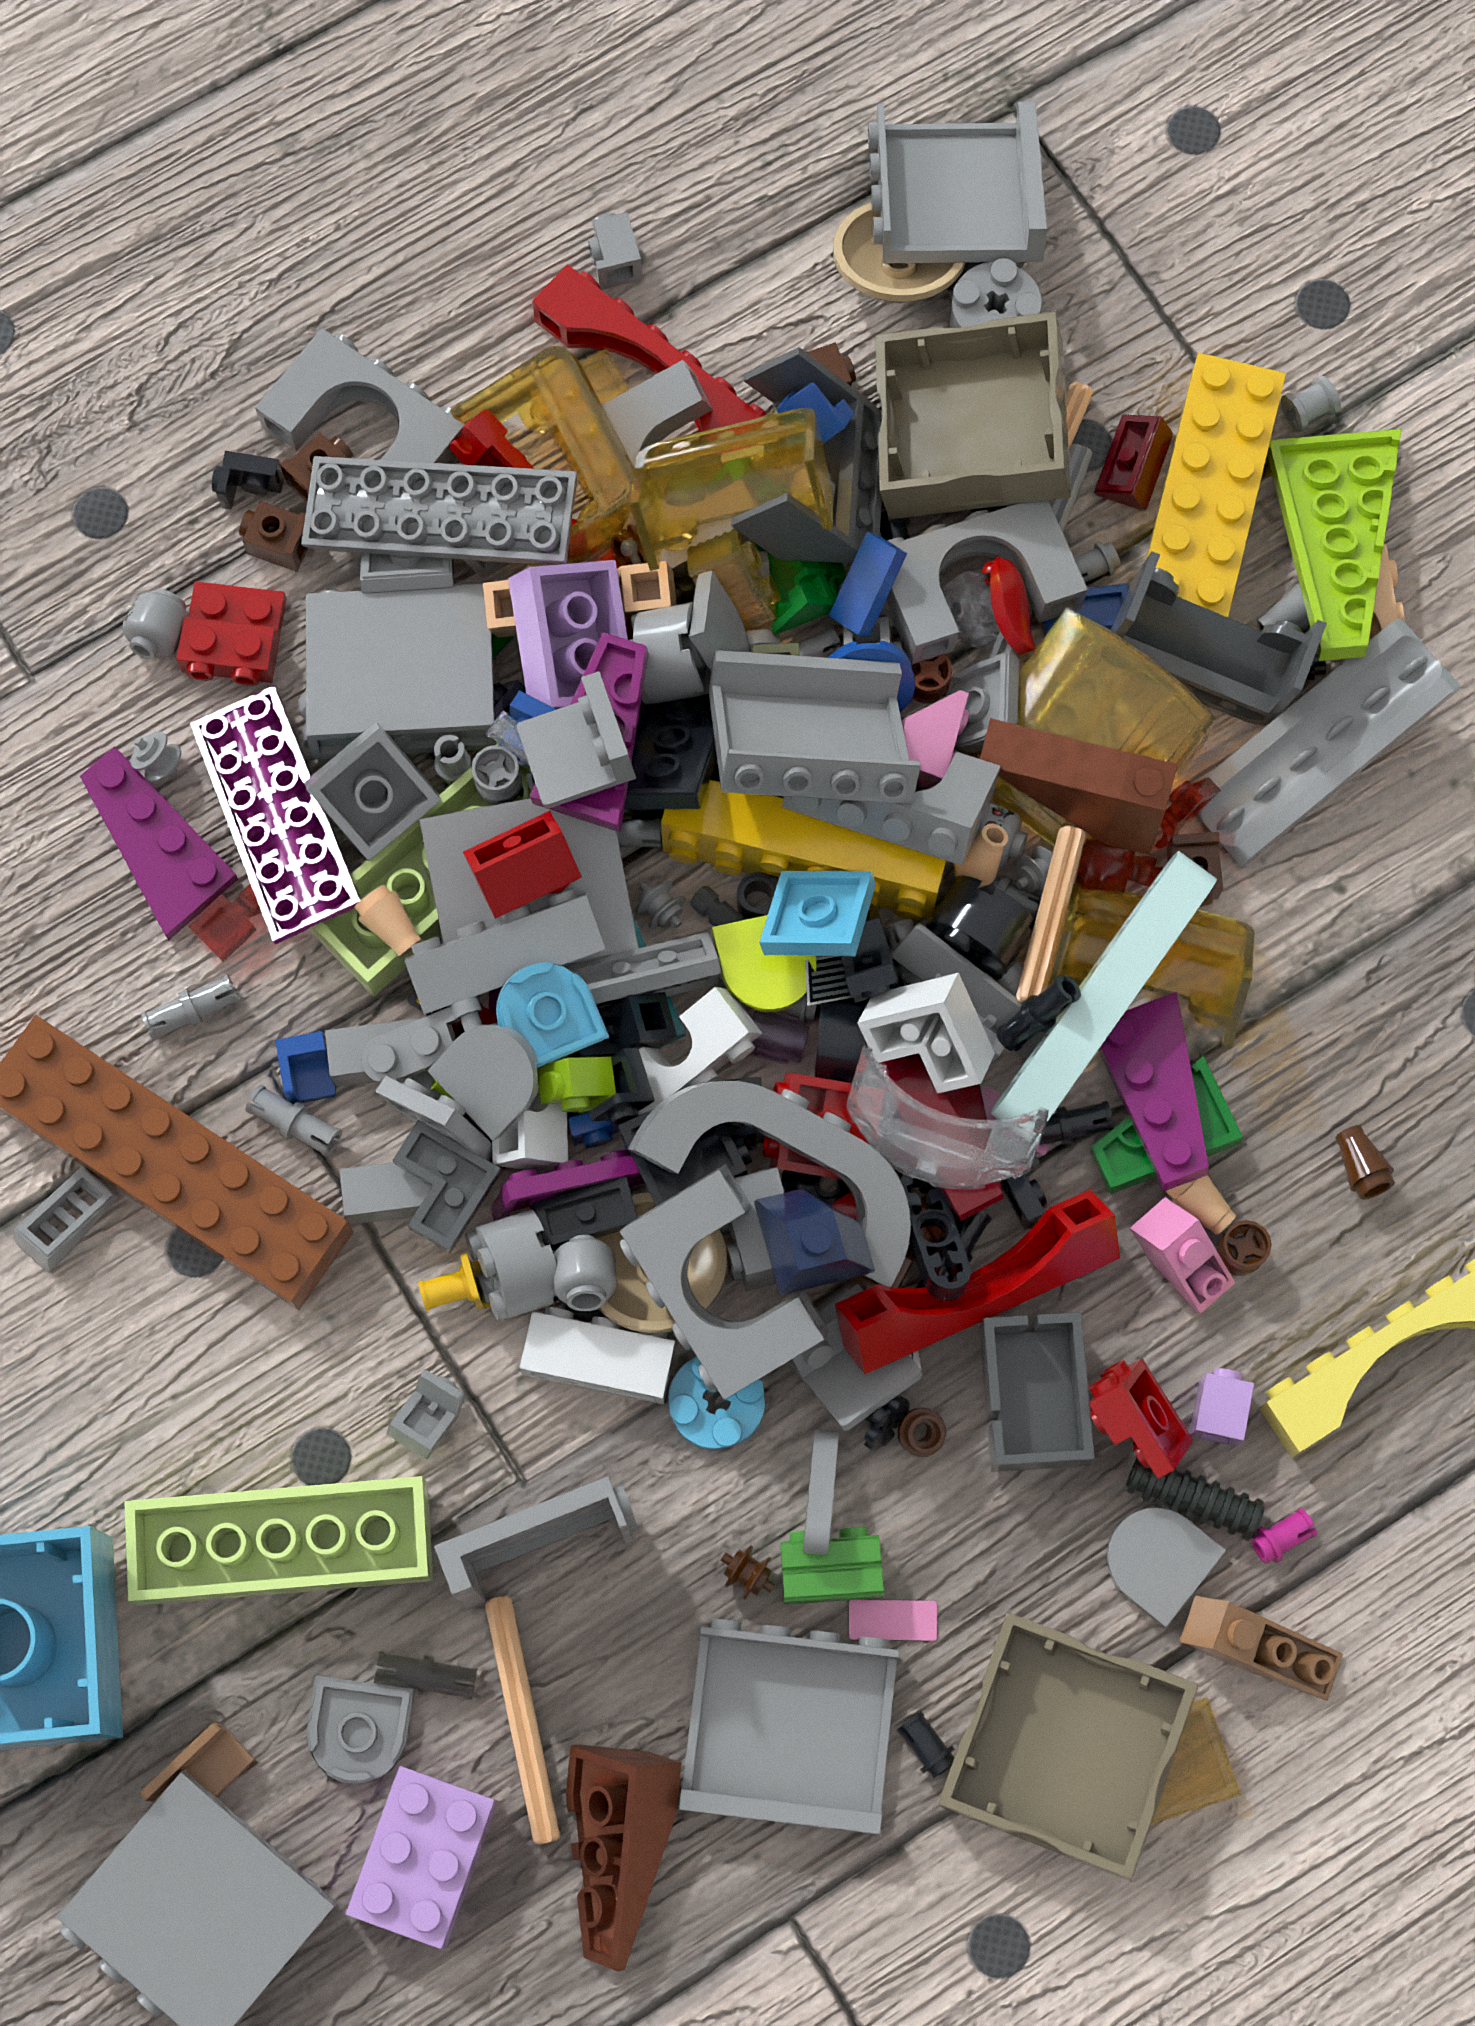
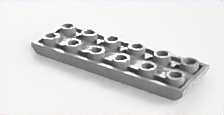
(440, 510)
(1324, 741)

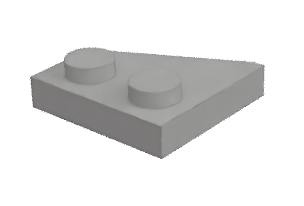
(442, 1115)

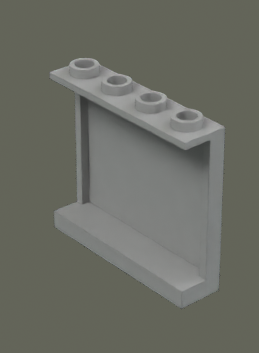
(958, 190)
(400, 660)
(810, 727)
(592, 846)
(529, 1531)
(789, 1727)
(194, 1909)

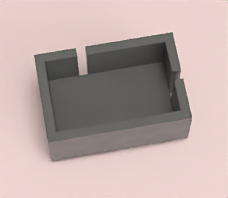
(1036, 1392)

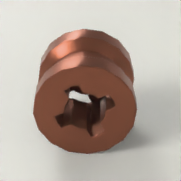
(936, 669)

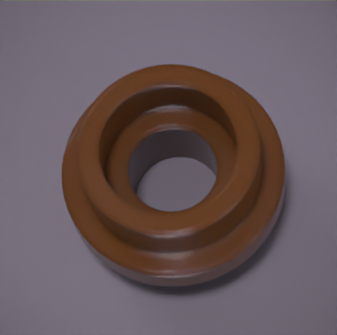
(935, 1432)

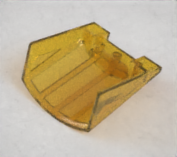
(1105, 693)

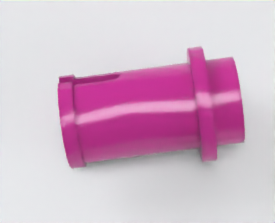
(1283, 1536)

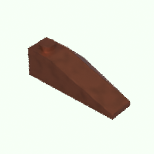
(1093, 786)
(623, 1822)

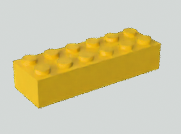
(1215, 477)
(760, 836)

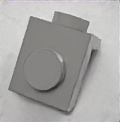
(427, 1414)

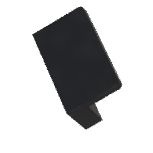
(586, 1211)

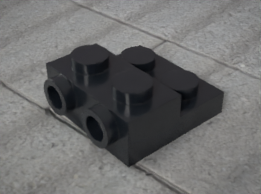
(708, 1154)

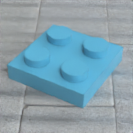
(818, 913)

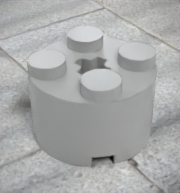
(993, 293)
(673, 663)
(514, 1265)

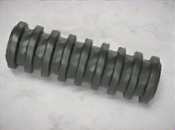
(1199, 1498)

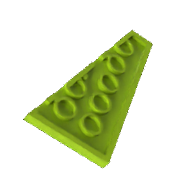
(1336, 519)

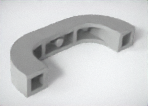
(877, 1191)

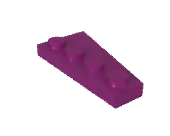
(623, 674)
(163, 852)
(1156, 1085)
(568, 1176)

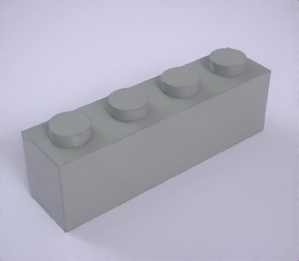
(489, 956)

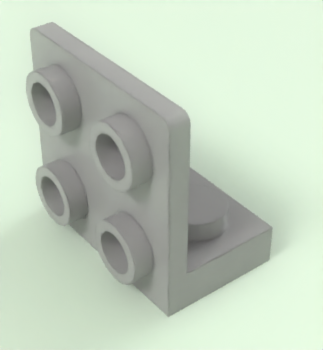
(576, 747)
(841, 1383)

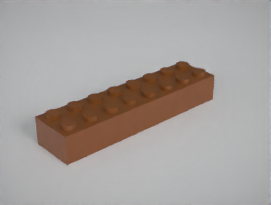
(169, 1163)

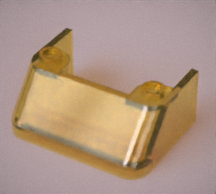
(556, 393)
(726, 474)
(1205, 964)

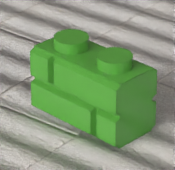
(846, 1574)

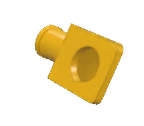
(454, 1286)

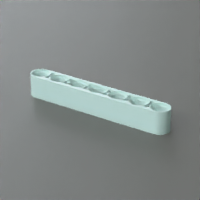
(1108, 989)

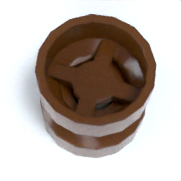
(1249, 1240)

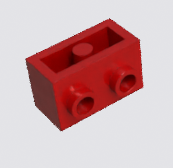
(522, 864)

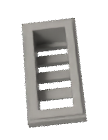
(63, 1242)

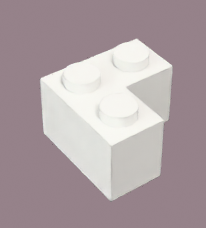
(935, 1022)

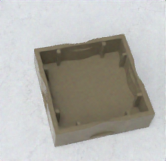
(972, 416)
(1069, 1746)

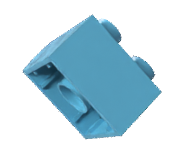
(58, 1639)

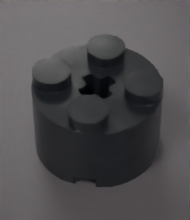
(981, 925)

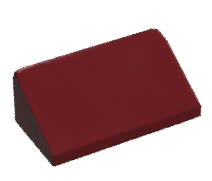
(1134, 460)

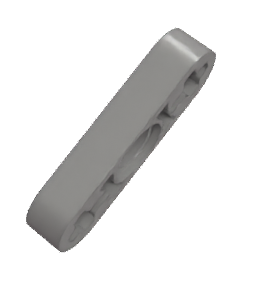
(820, 1492)

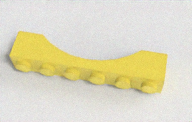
(1317, 1403)

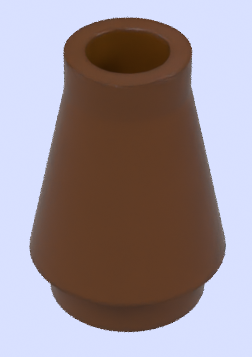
(1364, 1164)

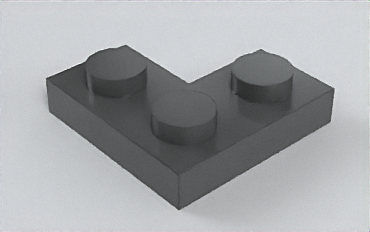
(457, 1180)

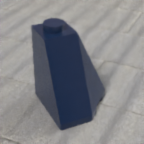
(811, 1241)

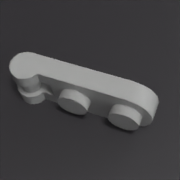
(419, 1043)

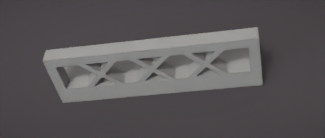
(662, 967)

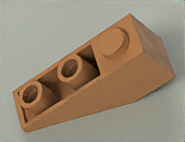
(1260, 1646)

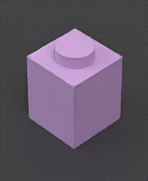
(1222, 1407)

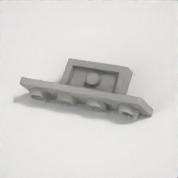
(933, 958)

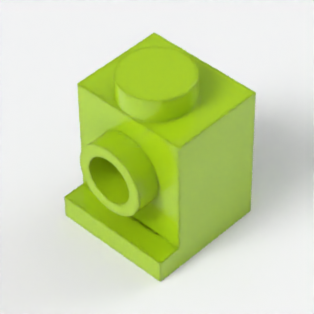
(576, 1083)

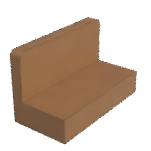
(212, 1759)

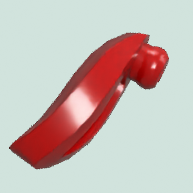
(1010, 604)

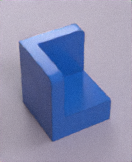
(830, 418)
(305, 1068)

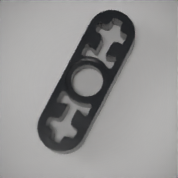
(929, 1254)

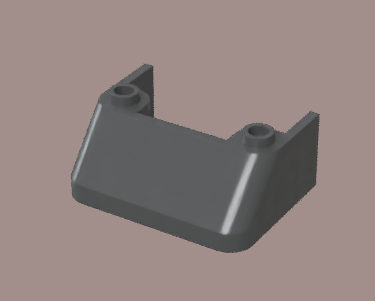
(852, 457)
(1213, 656)

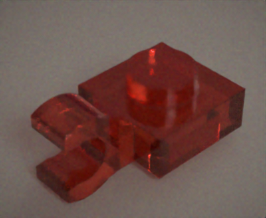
(1186, 804)
(1111, 867)
(226, 924)

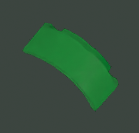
(804, 589)

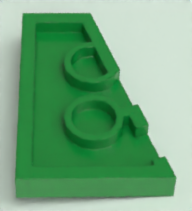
(1123, 1158)

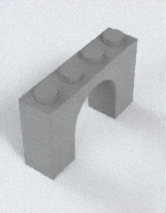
(334, 374)
(652, 413)
(1020, 533)
(936, 823)
(382, 1189)
(729, 1351)

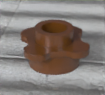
(630, 533)

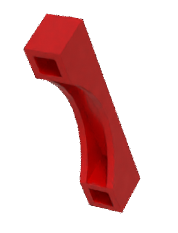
(586, 317)
(1062, 1246)

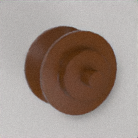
(747, 1572)

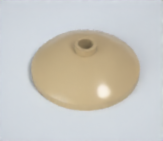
(863, 268)
(632, 1303)

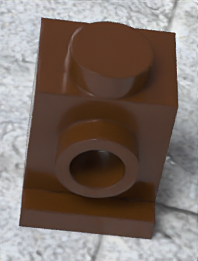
(299, 469)
(279, 547)
(1202, 850)

